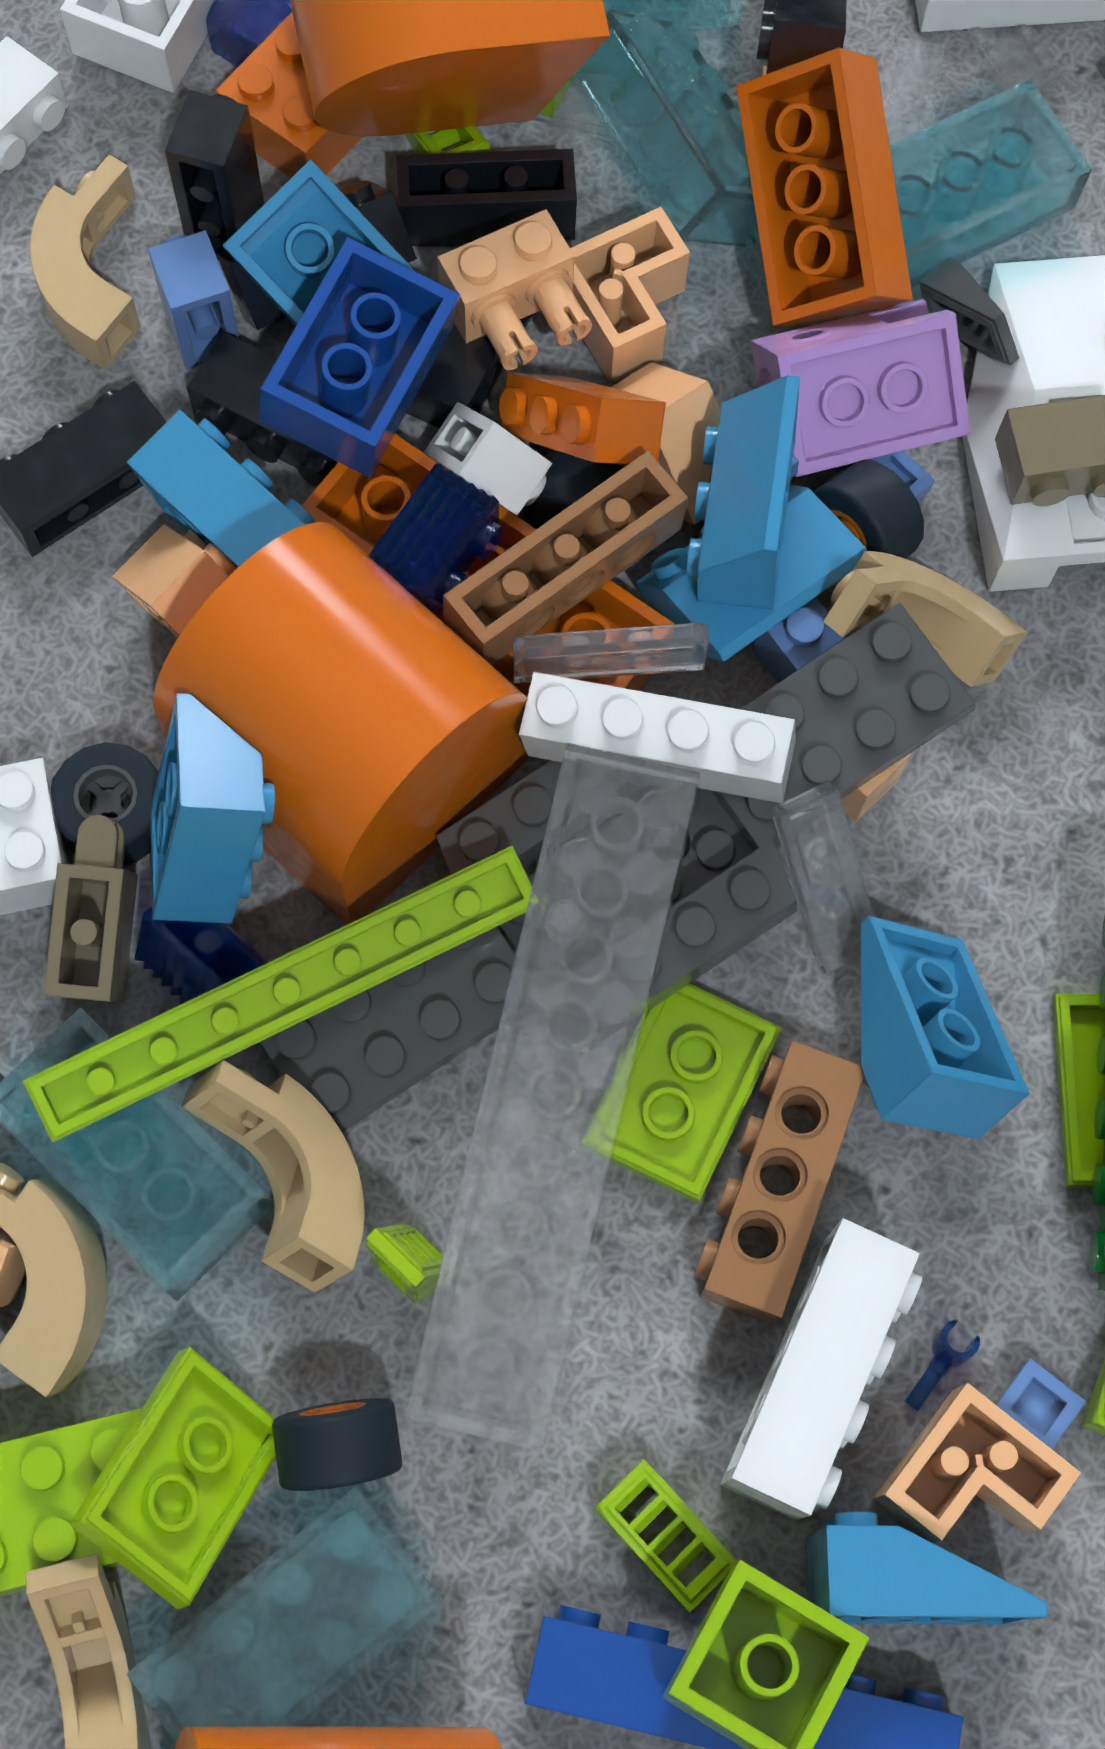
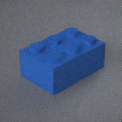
(358, 357)

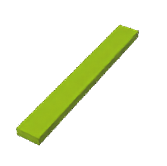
(279, 994)

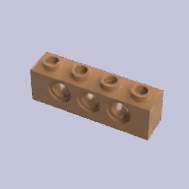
(566, 558)
(829, 1091)

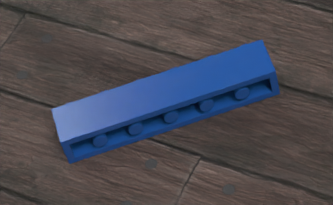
(624, 1677)

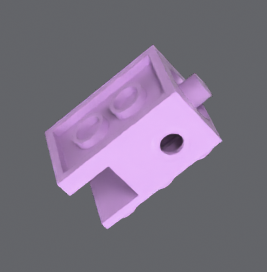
(870, 383)

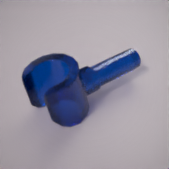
(940, 1364)

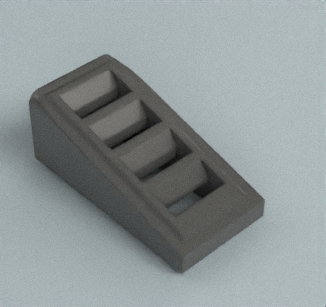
(977, 315)

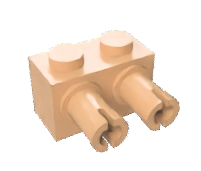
(509, 278)

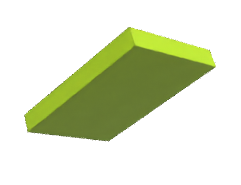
(1077, 1035)
(690, 1088)
(180, 1479)

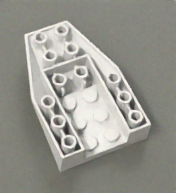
(1060, 340)

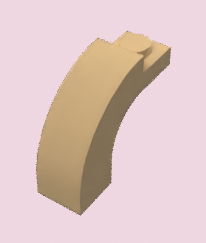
(67, 228)
(959, 624)
(306, 1163)
(63, 1287)
(89, 1654)

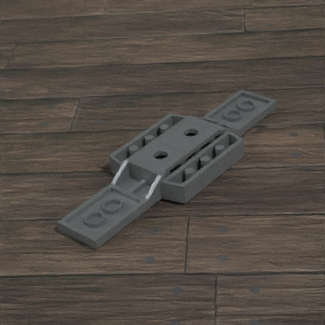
(853, 719)

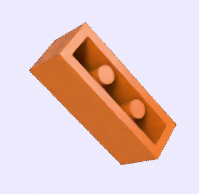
(581, 417)

